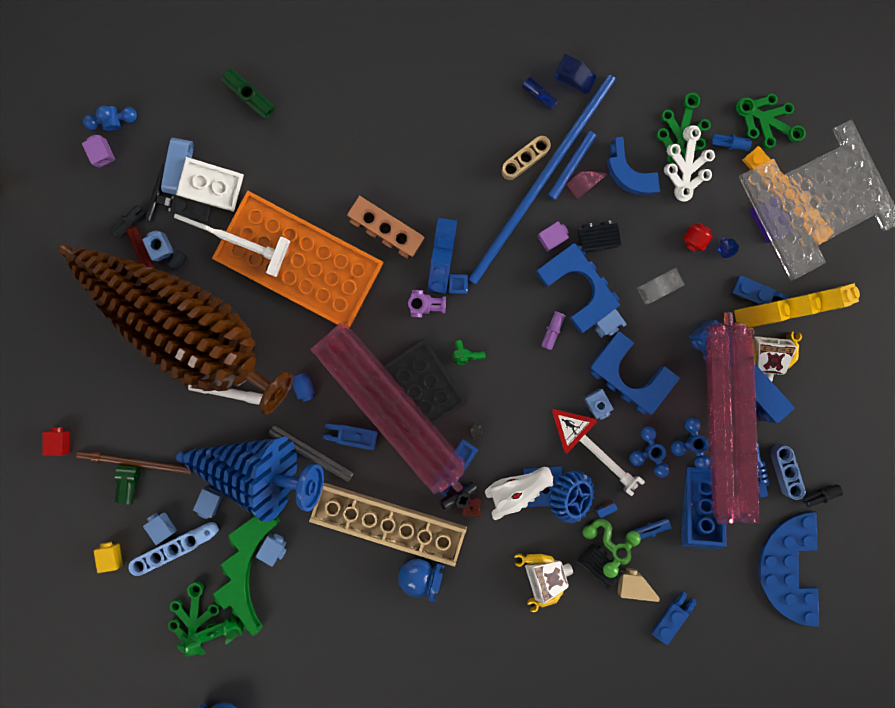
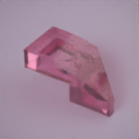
(584, 181)

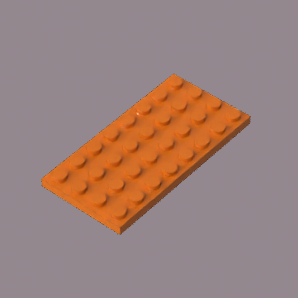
(316, 269)

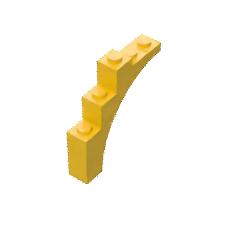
(798, 306)

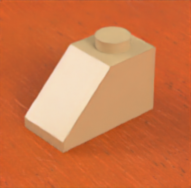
(634, 586)

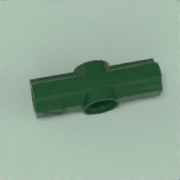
(240, 86)

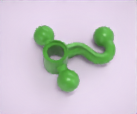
(632, 539)

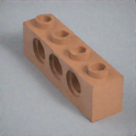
(363, 207)

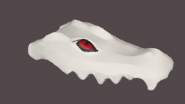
(515, 492)

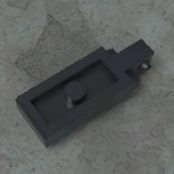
(186, 207)

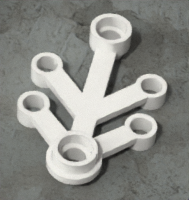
(688, 166)

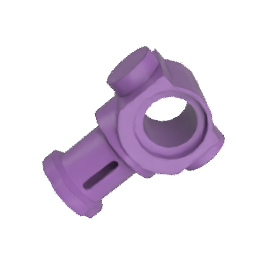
(427, 303)

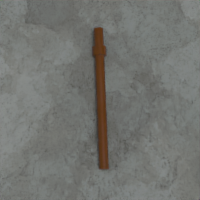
(98, 457)

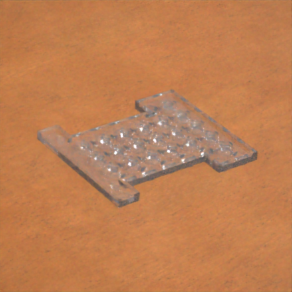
(818, 200)

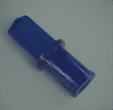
(540, 93)

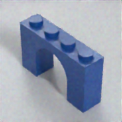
(601, 301)
(607, 367)

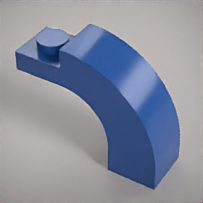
(627, 178)

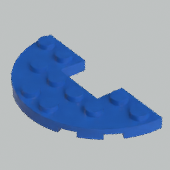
(780, 569)

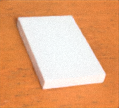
(209, 184)

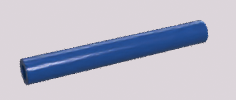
(572, 165)

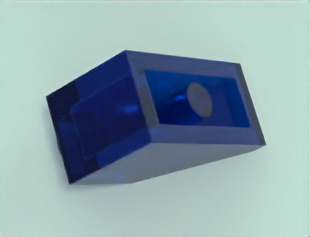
(575, 74)

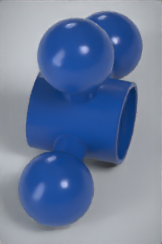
(109, 118)
(679, 448)
(637, 458)

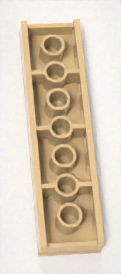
(388, 524)

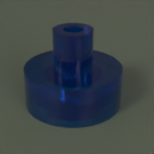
(728, 247)

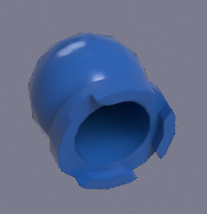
(420, 578)

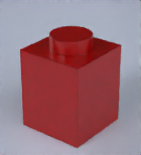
(56, 442)

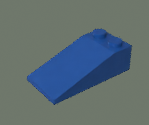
(698, 523)

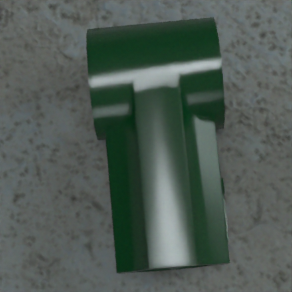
(126, 479)

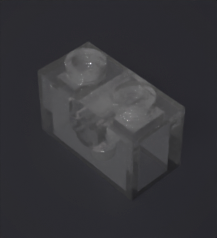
(660, 286)

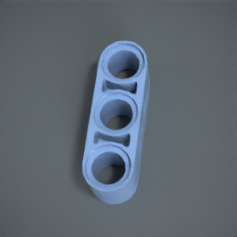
(175, 160)
(793, 478)

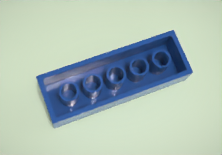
(770, 402)

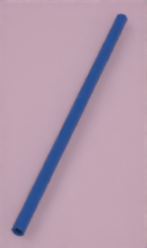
(542, 179)

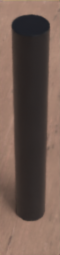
(157, 191)

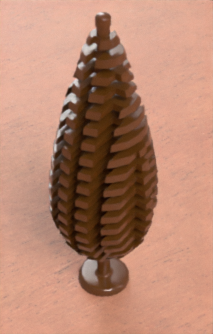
(175, 324)

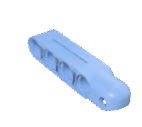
(165, 550)

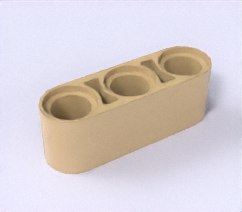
(530, 150)

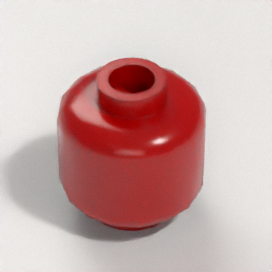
(697, 237)

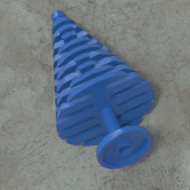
(257, 475)

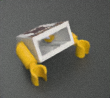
(775, 354)
(546, 578)

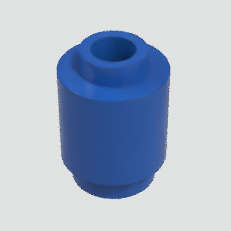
(303, 387)

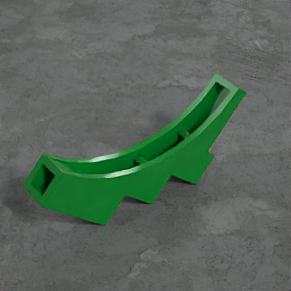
(237, 568)

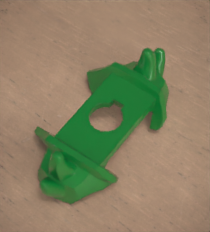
(192, 645)

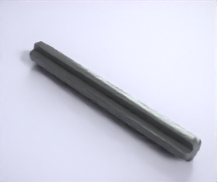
(313, 455)

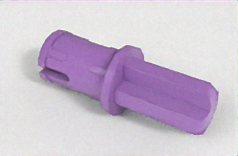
(553, 330)

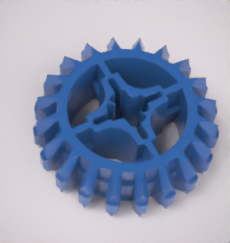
(572, 496)

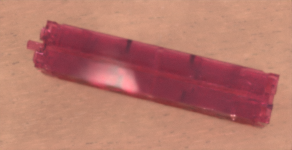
(390, 408)
(732, 421)

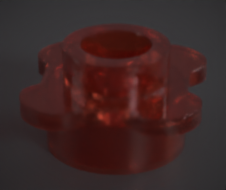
(475, 511)

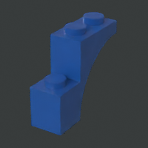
(442, 255)

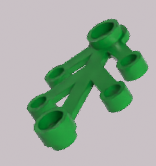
(767, 119)
(678, 131)
(193, 620)

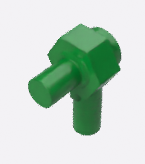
(462, 355)

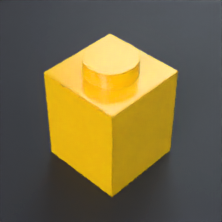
(108, 557)

